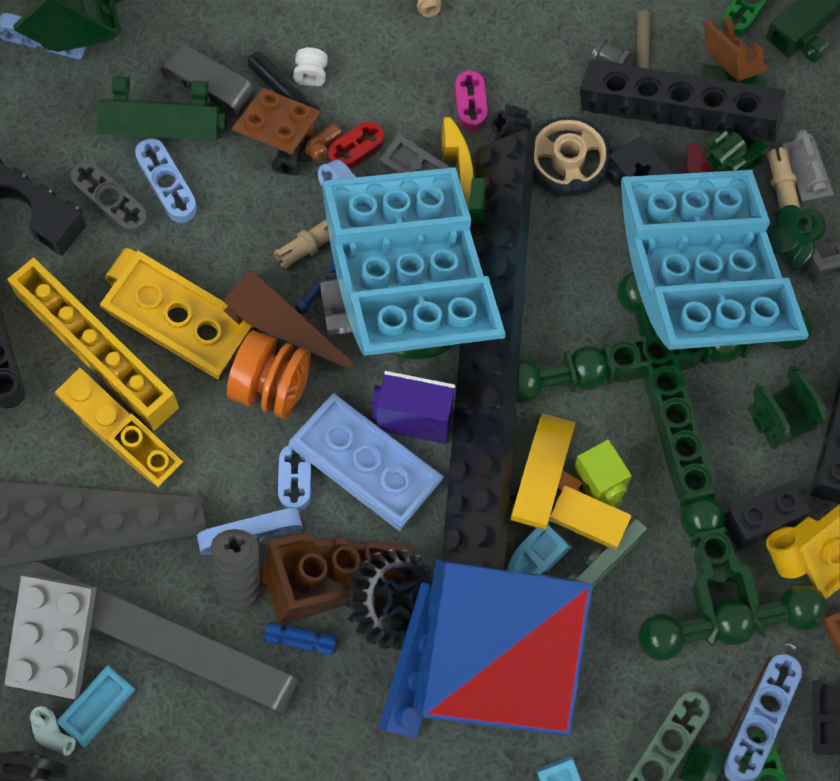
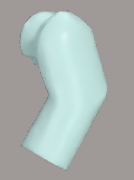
(47, 731)

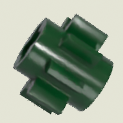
(725, 151)

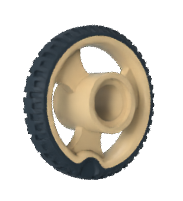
(569, 143)

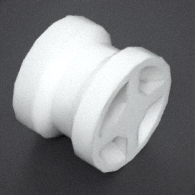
(310, 67)

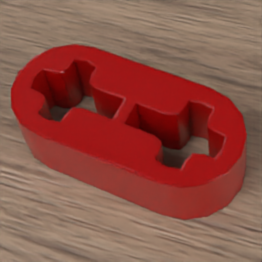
(352, 141)

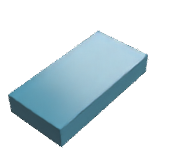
(96, 706)

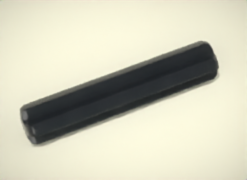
(277, 79)

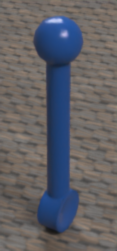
(303, 305)

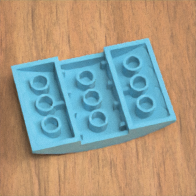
(707, 260)
(408, 262)

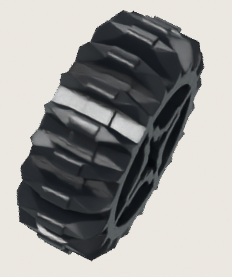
(373, 581)

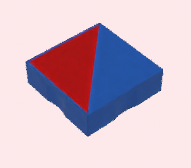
(502, 648)

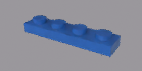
(398, 711)

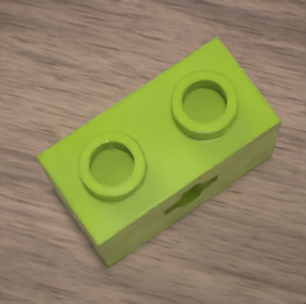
(602, 474)

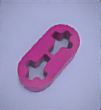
(478, 99)

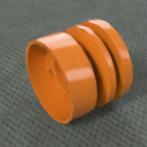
(262, 372)

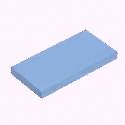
(366, 461)

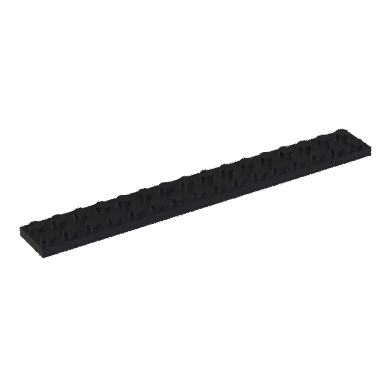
(490, 368)

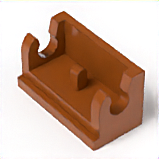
(732, 52)

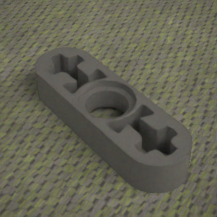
(105, 185)

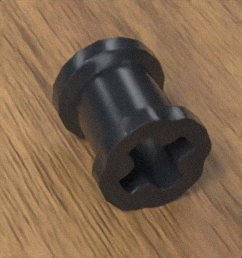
(289, 163)

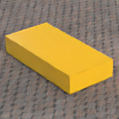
(590, 517)

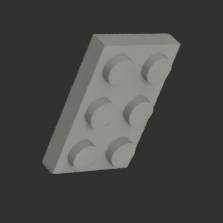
(50, 636)

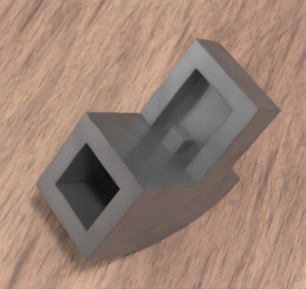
(333, 305)

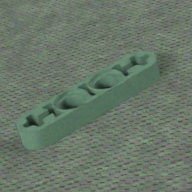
(658, 753)

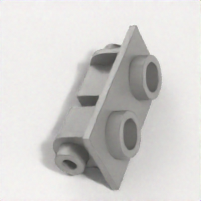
(808, 167)

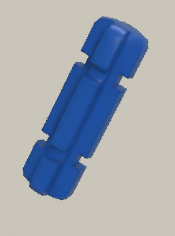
(300, 638)

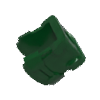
(797, 399)

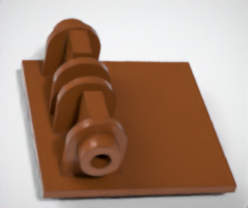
(277, 121)

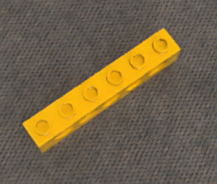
(94, 344)

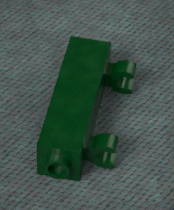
(798, 26)
(160, 118)

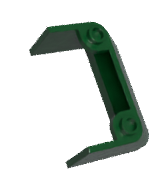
(70, 23)

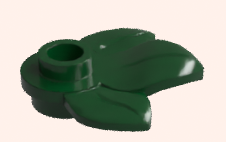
(792, 235)

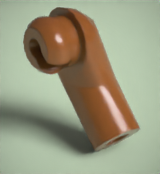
(318, 144)

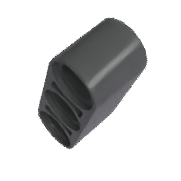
(225, 86)

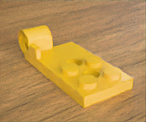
(147, 292)
(809, 549)

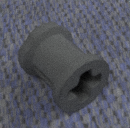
(605, 52)

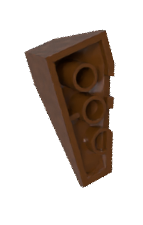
(266, 310)
(312, 573)

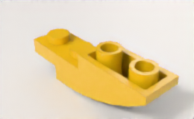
(118, 428)

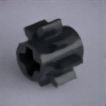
(509, 121)

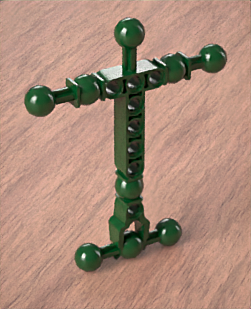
(701, 513)

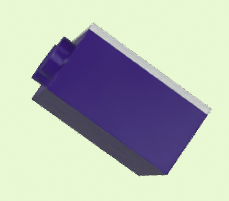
(414, 406)

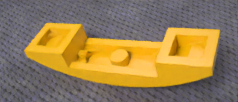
(455, 149)
(543, 471)

